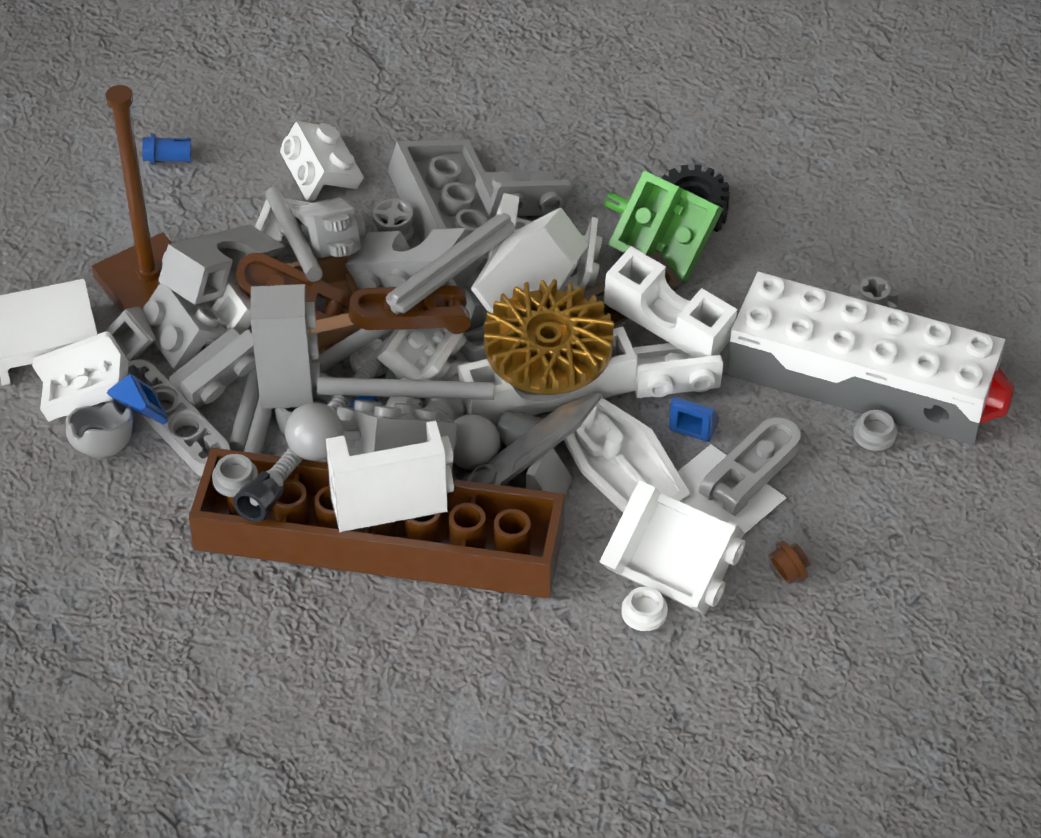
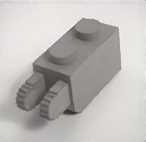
(330, 227)

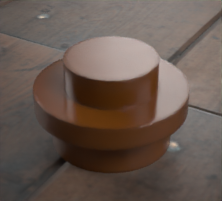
(790, 562)

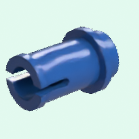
(166, 149)

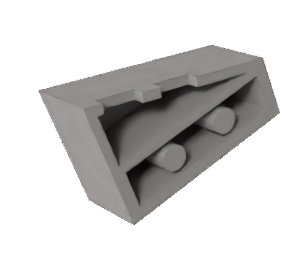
(284, 345)

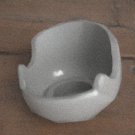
(99, 430)

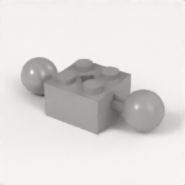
(376, 428)

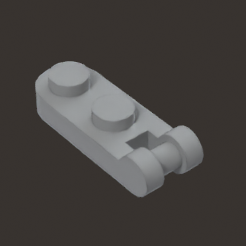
(752, 463)

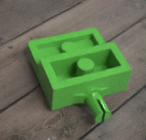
(664, 221)

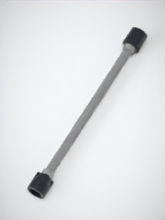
(261, 493)

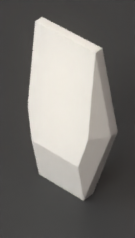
(536, 252)
(618, 452)

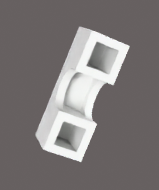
(640, 292)

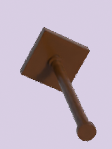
(132, 273)

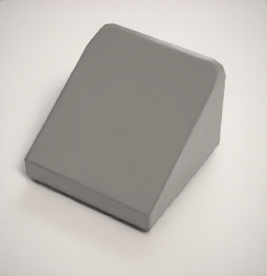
(132, 332)
(548, 474)

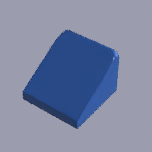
(139, 397)
(692, 419)

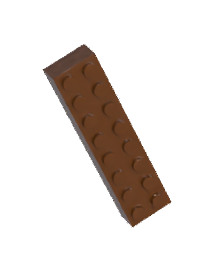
(484, 541)

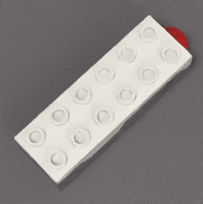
(869, 358)

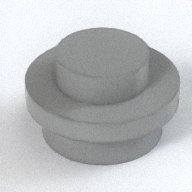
(875, 430)
(232, 474)

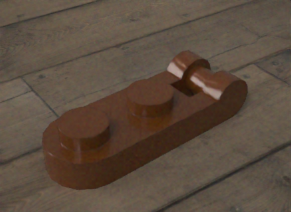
(264, 270)
(439, 310)

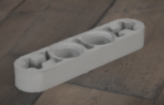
(179, 415)

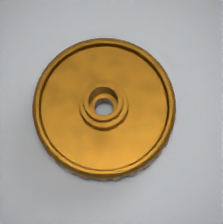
(548, 339)

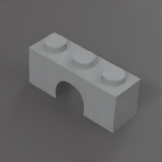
(390, 261)
(203, 264)

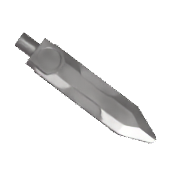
(535, 442)

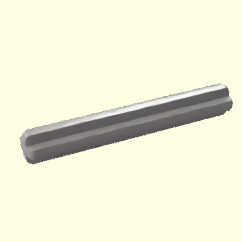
(450, 263)

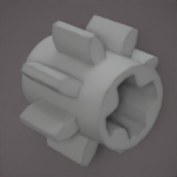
(875, 291)

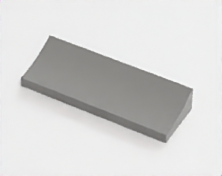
(441, 189)

